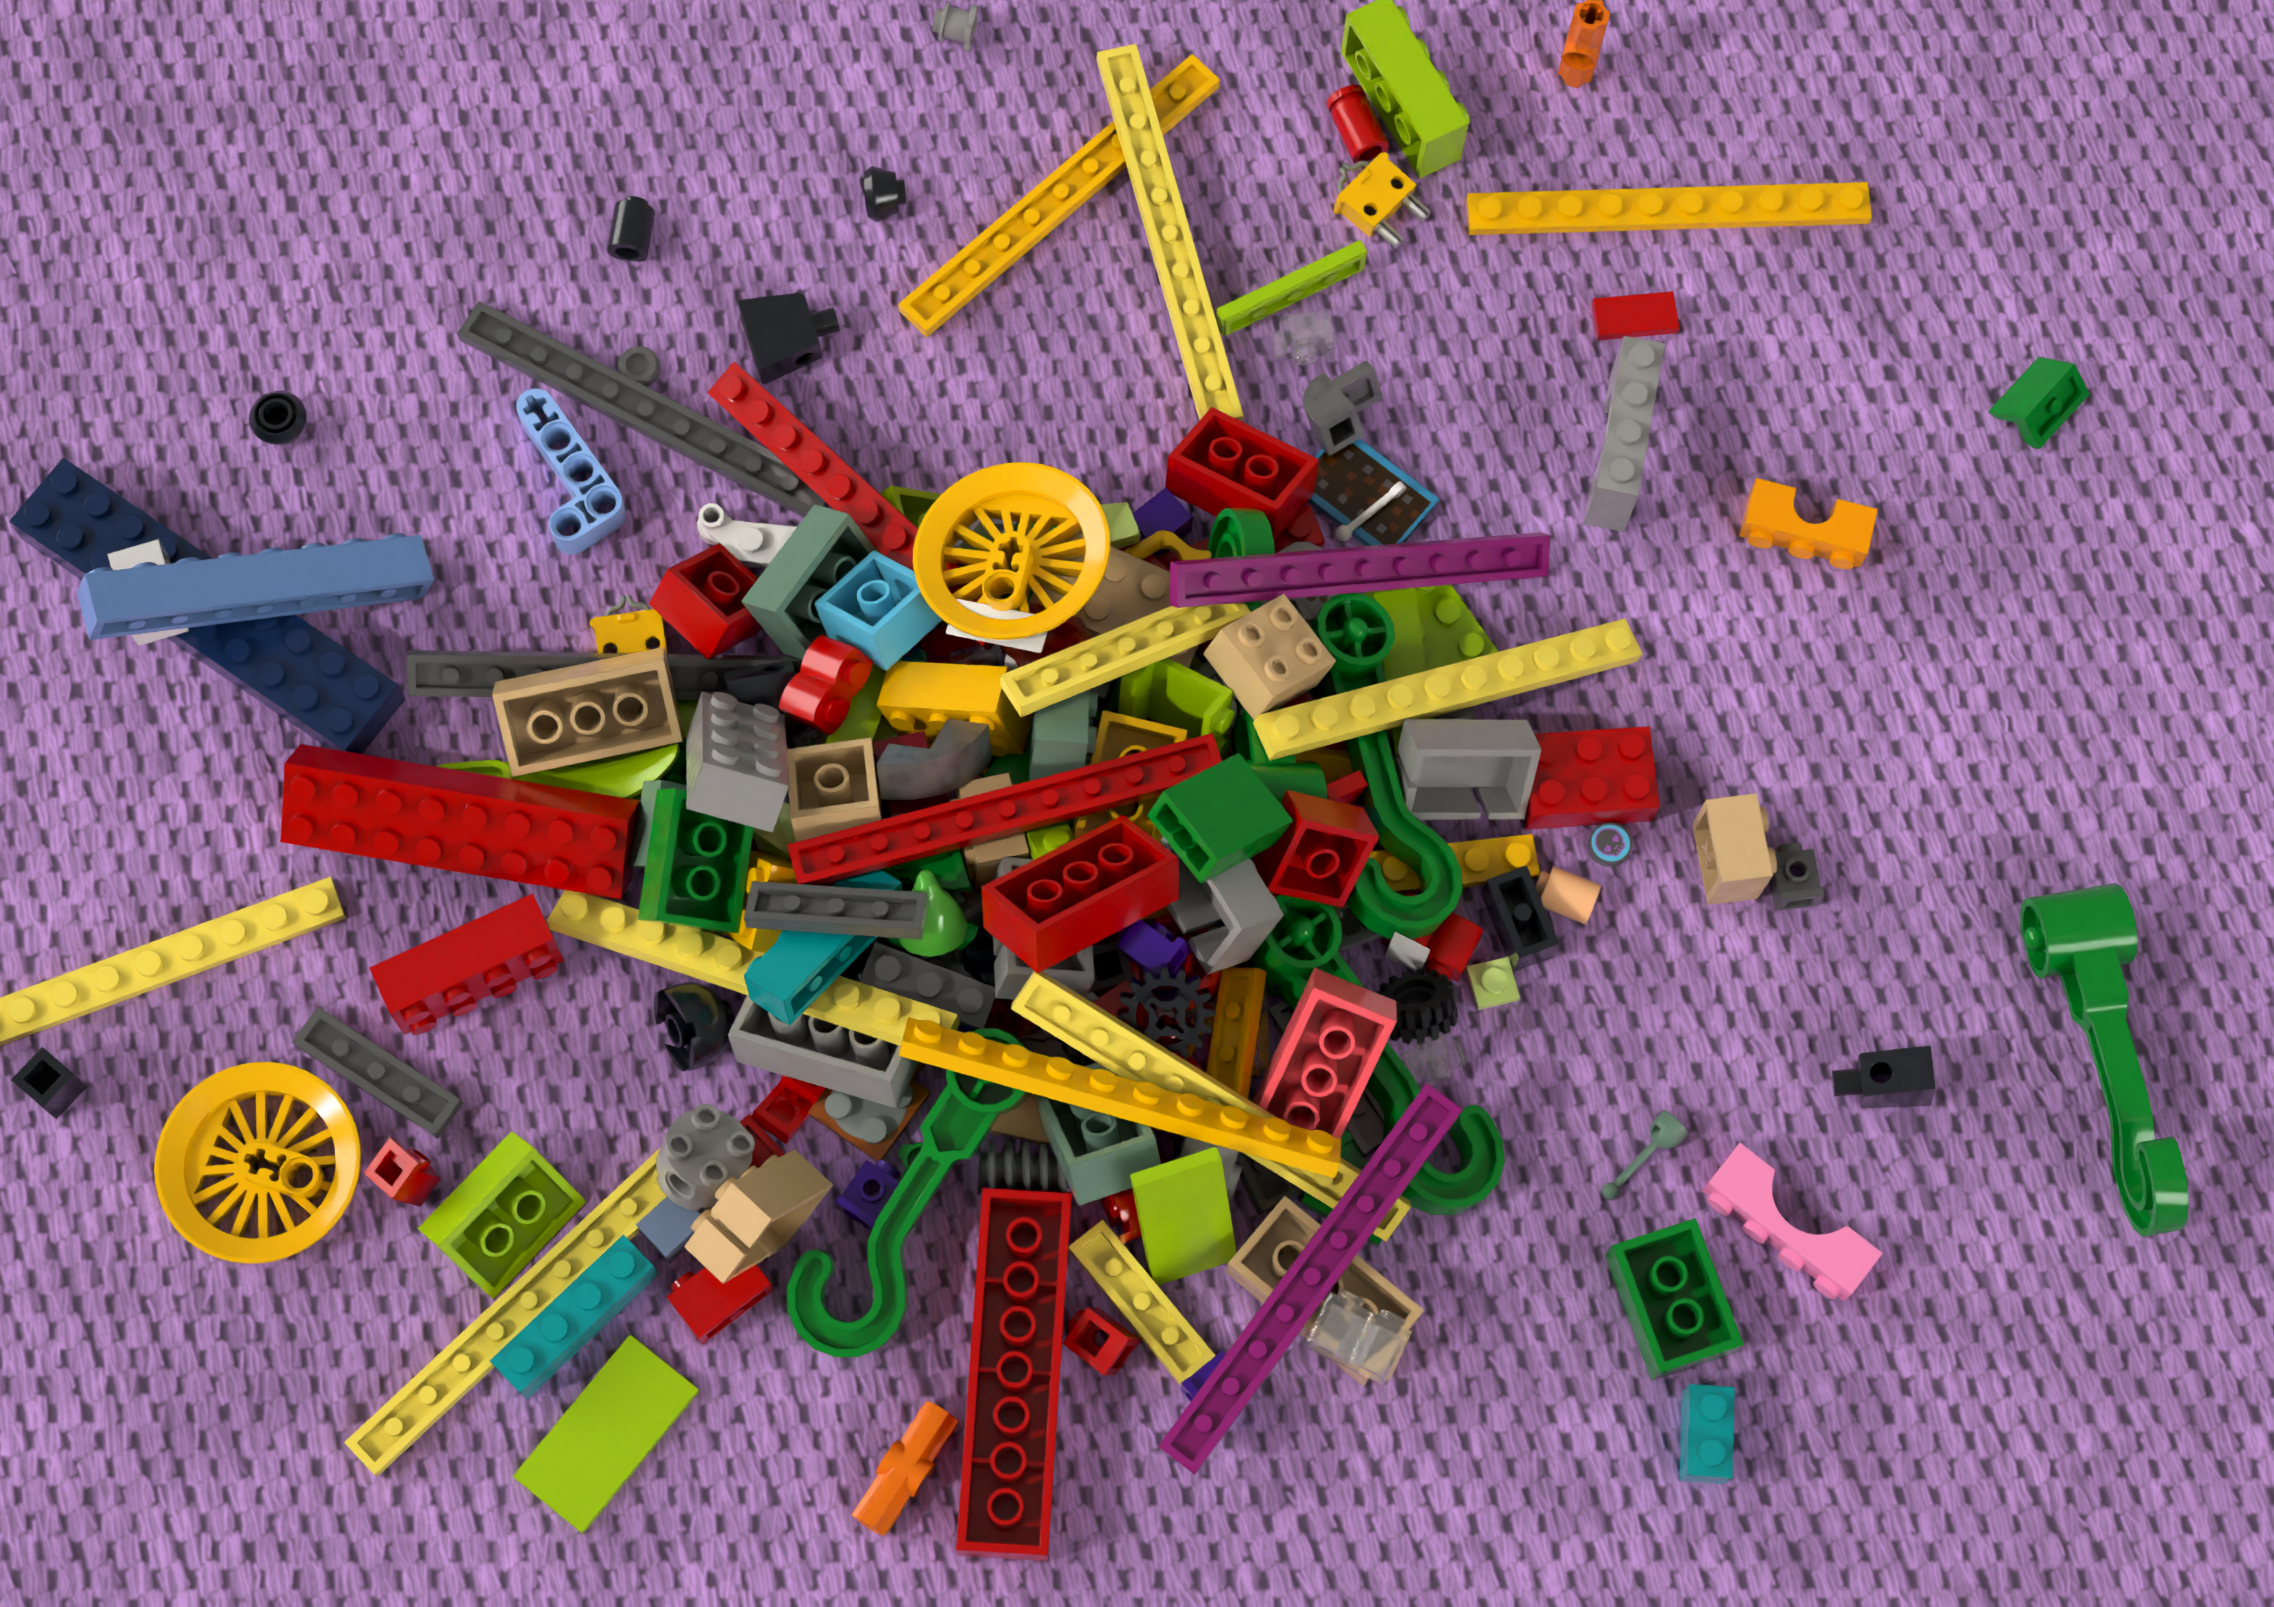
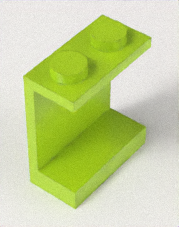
(1178, 699)

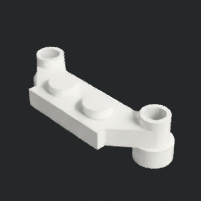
(748, 541)

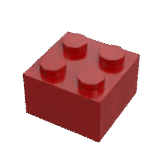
(705, 598)
(1319, 850)

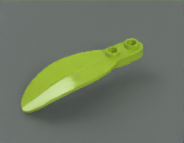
(612, 775)

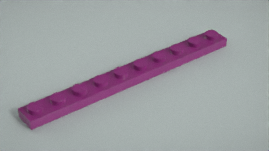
(1358, 569)
(1310, 1279)

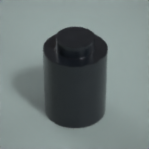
(631, 229)

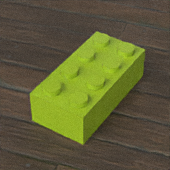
(1405, 86)

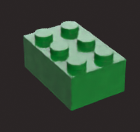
(694, 867)
(1673, 1299)

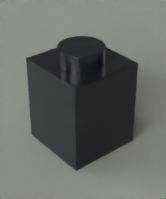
(49, 1083)

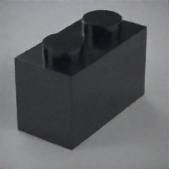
(1519, 918)

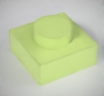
(1492, 983)

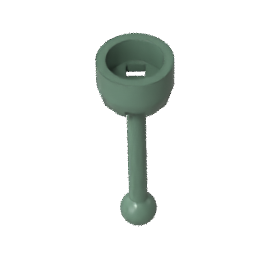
(1664, 1133)

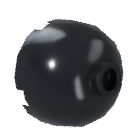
(695, 1020)

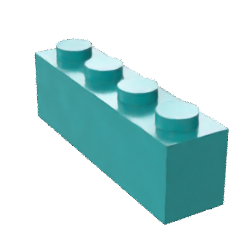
(808, 962)
(574, 1317)

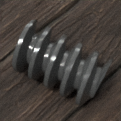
(1019, 1169)

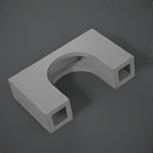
(1624, 447)

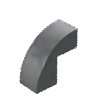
(952, 761)

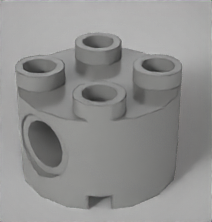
(700, 1155)

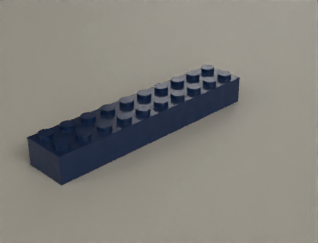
(271, 659)

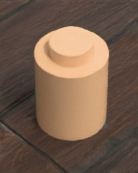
(1567, 894)

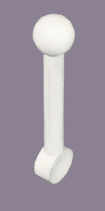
(1344, 532)

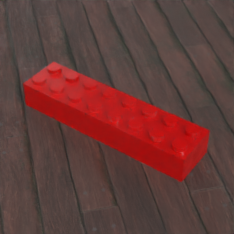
(458, 821)
(1014, 1375)

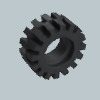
(1422, 1005)

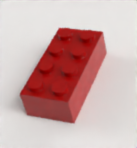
(1080, 893)
(467, 966)

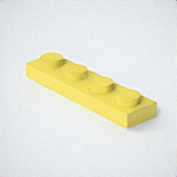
(1141, 1302)

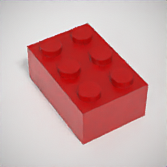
(1238, 466)
(1593, 779)

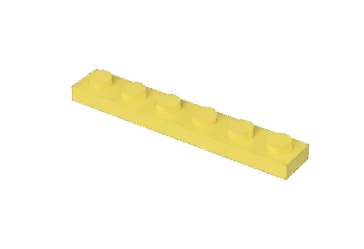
(1115, 654)

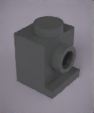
(1793, 891)

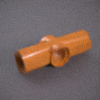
(1583, 42)
(905, 1468)

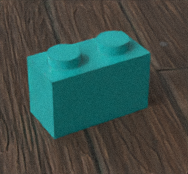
(1707, 1434)

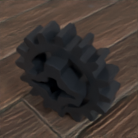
(1178, 998)

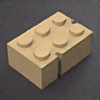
(756, 1214)

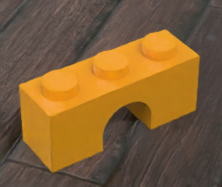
(1773, 521)

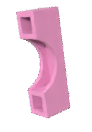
(1834, 1259)

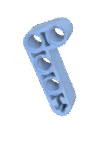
(566, 465)

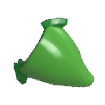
(944, 924)

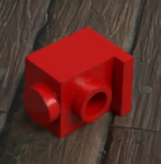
(403, 1173)
(1082, 1342)

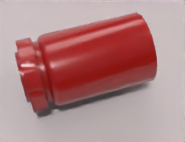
(1357, 123)

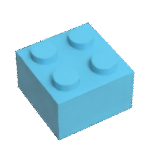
(877, 610)

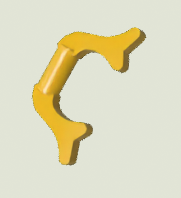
(1166, 540)

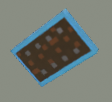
(1356, 480)

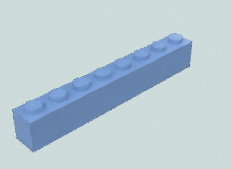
(253, 585)

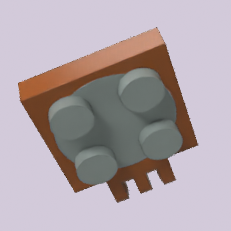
(868, 1124)

